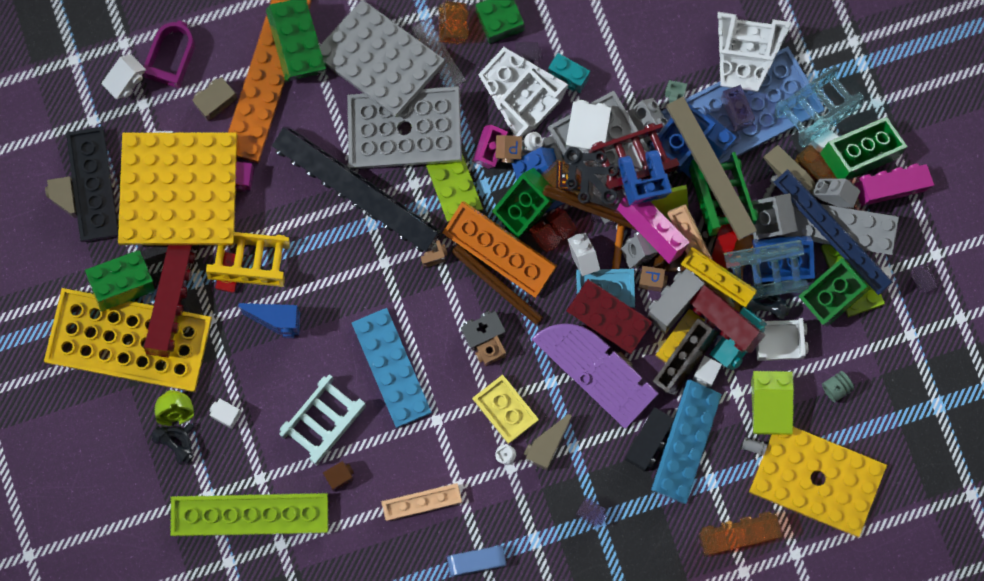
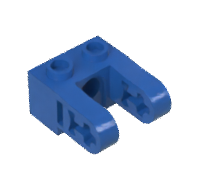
(647, 190)

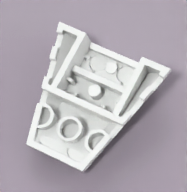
(748, 50)
(521, 90)

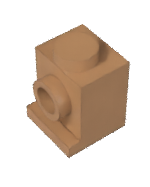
(498, 351)

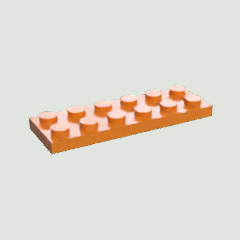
(499, 249)

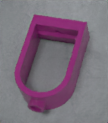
(162, 76)

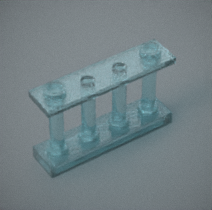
(821, 124)
(770, 253)

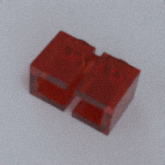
(561, 224)

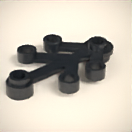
(589, 173)

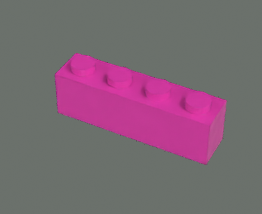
(894, 184)
(655, 228)

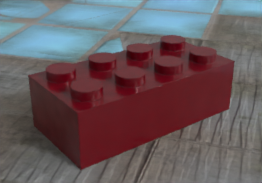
(609, 316)

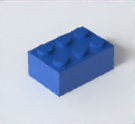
(806, 261)

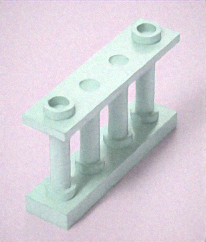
(329, 438)

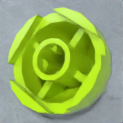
(173, 407)

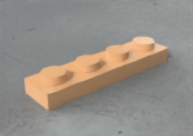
(421, 502)

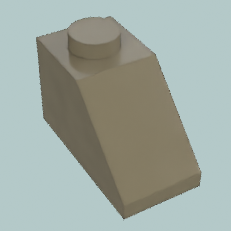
(62, 194)

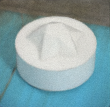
(505, 454)

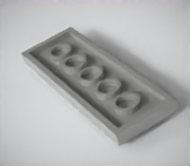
(870, 230)

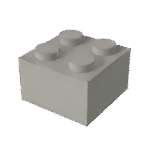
(774, 216)

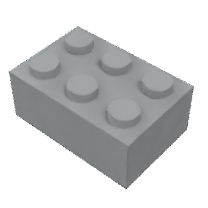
(674, 300)

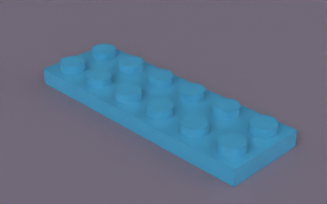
(391, 368)
(686, 442)

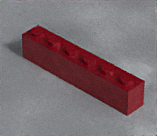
(168, 300)

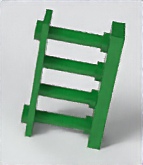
(709, 205)

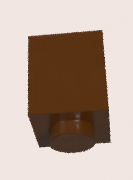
(339, 475)

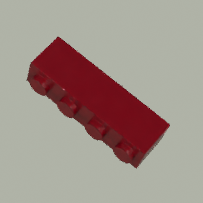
(727, 319)

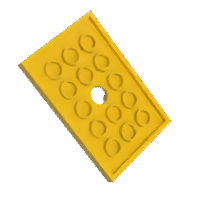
(848, 484)

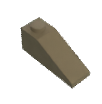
(781, 161)
(545, 446)

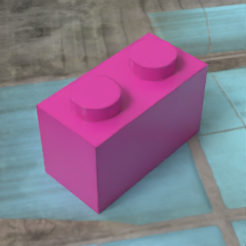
(486, 146)

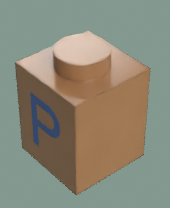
(508, 148)
(652, 279)

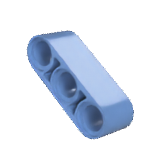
(476, 561)

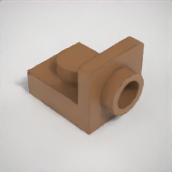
(432, 258)

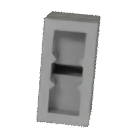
(646, 113)

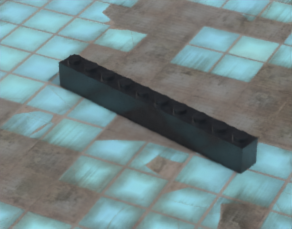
(357, 189)

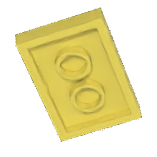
(505, 409)

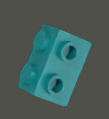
(569, 72)

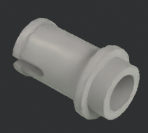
(754, 446)

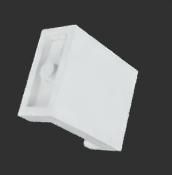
(587, 125)
(783, 341)

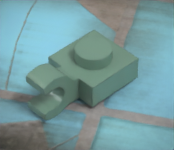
(675, 90)

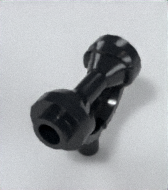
(778, 307)
(163, 436)

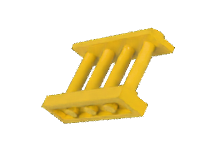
(255, 274)

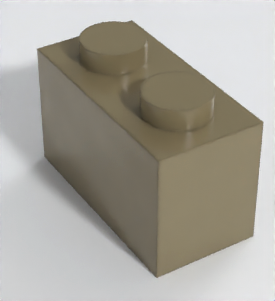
(214, 98)

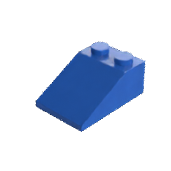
(720, 141)
(674, 143)
(540, 160)
(278, 318)

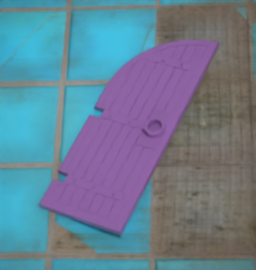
(602, 376)

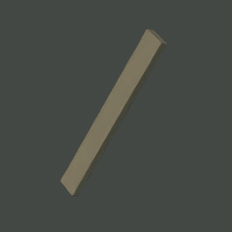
(711, 168)

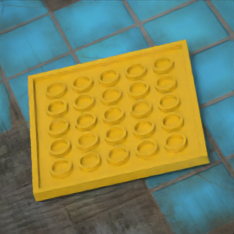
(177, 189)

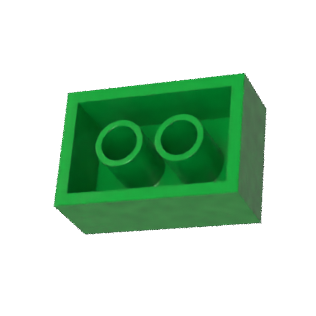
(524, 203)
(120, 280)
(834, 292)

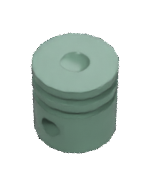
(837, 386)

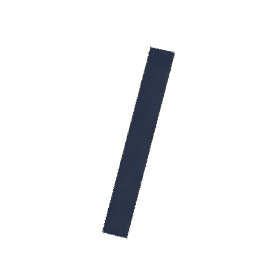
(833, 232)

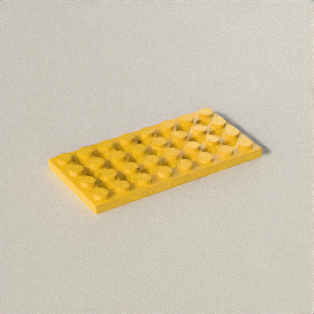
(111, 366)

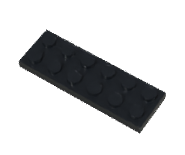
(92, 184)

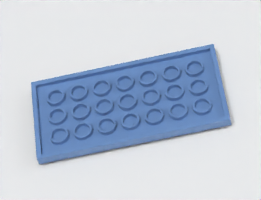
(780, 83)

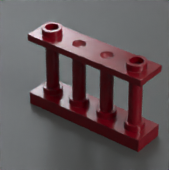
(650, 130)

